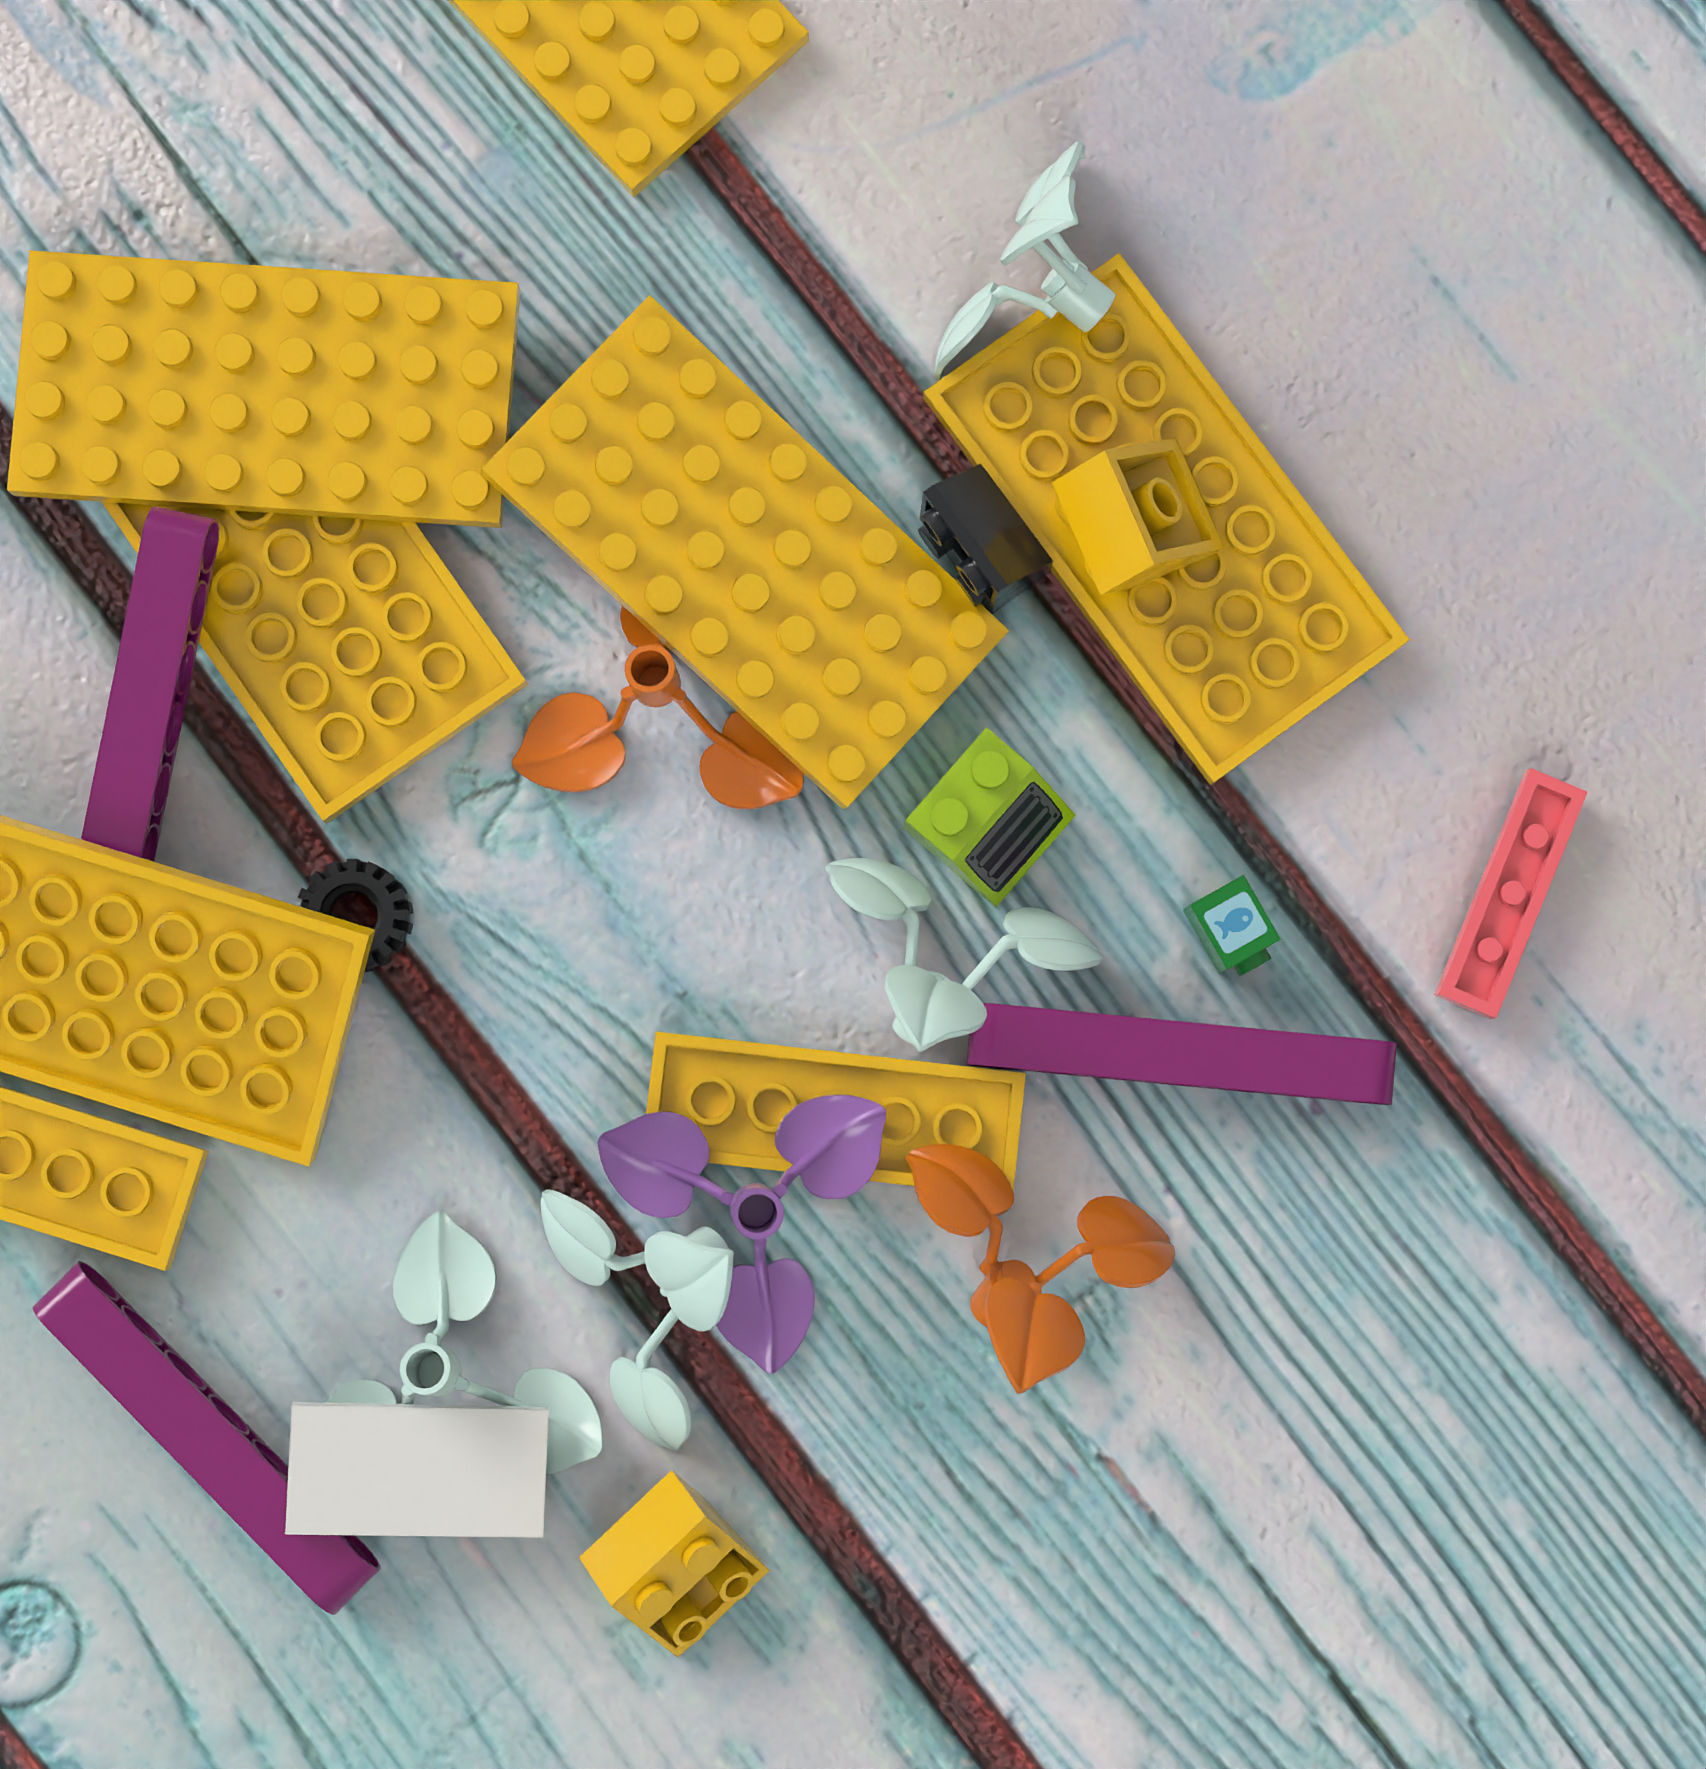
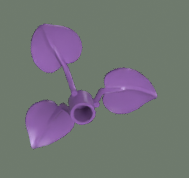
(832, 1148)

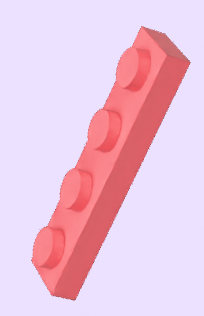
(1510, 893)

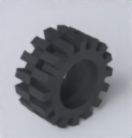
(381, 887)

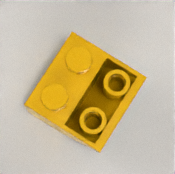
(673, 1564)

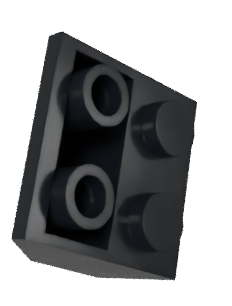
(982, 538)

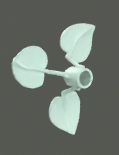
(1069, 286)
(927, 1002)
(690, 1273)
(453, 1277)

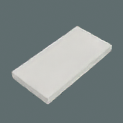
(416, 1470)

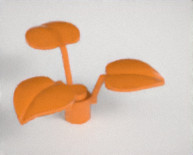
(575, 749)
(1032, 1330)

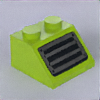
(989, 817)

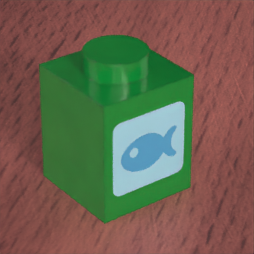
(1233, 927)

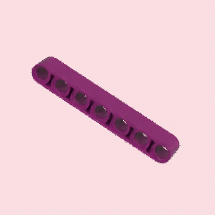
(151, 682)
(1184, 1054)
(198, 1432)

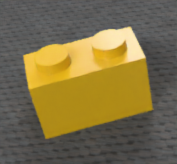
(1136, 514)

